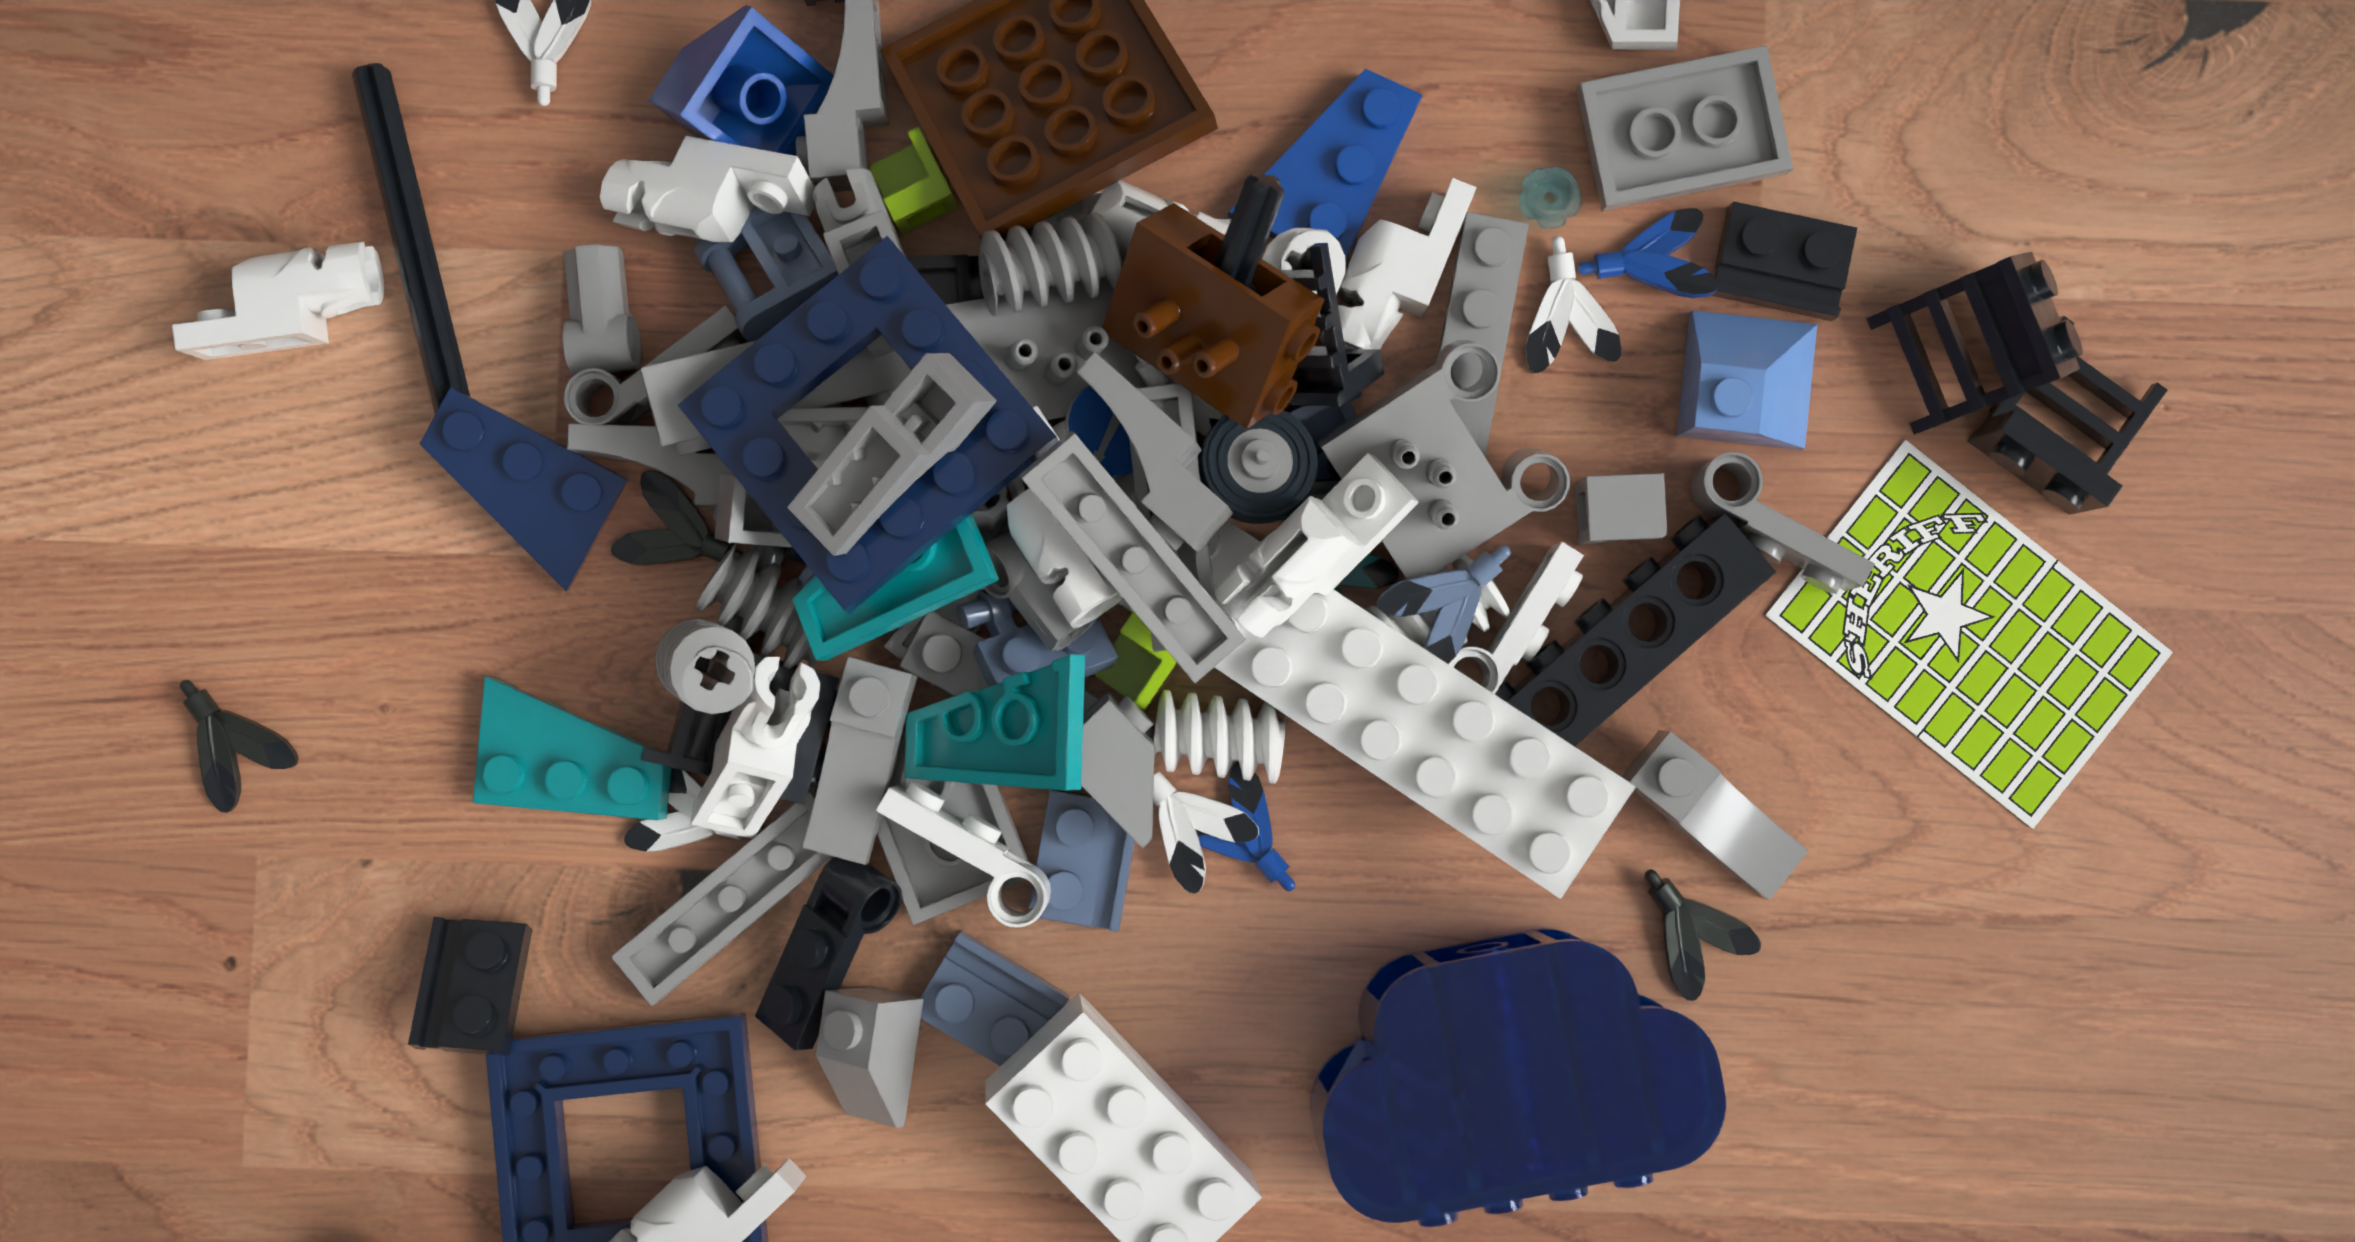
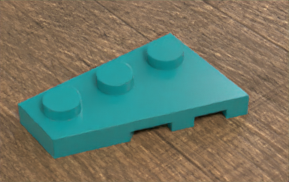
(939, 576)
(1005, 734)
(558, 761)

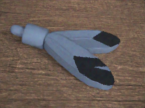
(1452, 593)

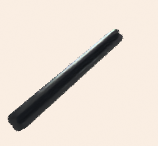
(409, 231)

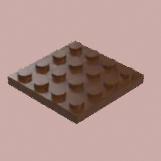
(1045, 101)

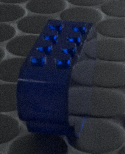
(1511, 1080)

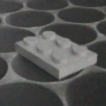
(1684, 128)
(930, 875)

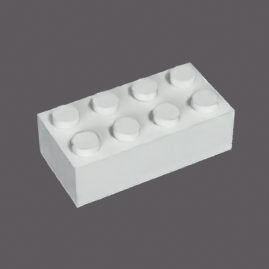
(1119, 1133)

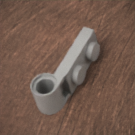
(630, 395)
(1774, 534)

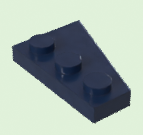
(525, 481)

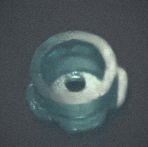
(1559, 183)

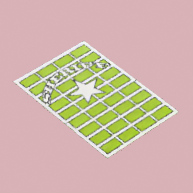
(1973, 636)

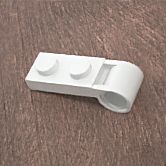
(1523, 631)
(970, 840)

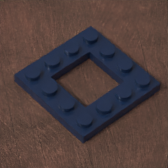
(869, 299)
(529, 1134)

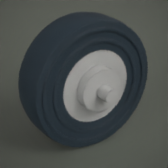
(1259, 469)

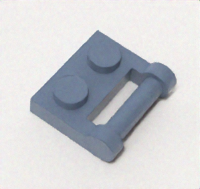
(788, 254)

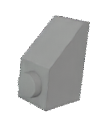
(1120, 764)
(870, 1050)

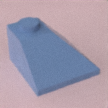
(1746, 380)

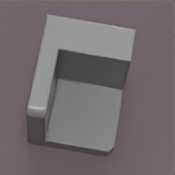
(1620, 508)

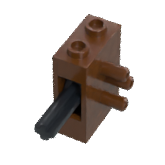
(1214, 309)

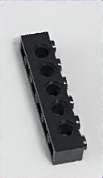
(1729, 573)

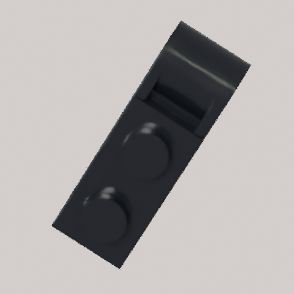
(842, 908)

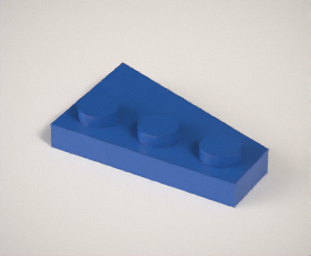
(1343, 159)

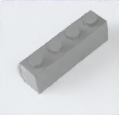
(675, 380)

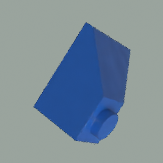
(743, 85)

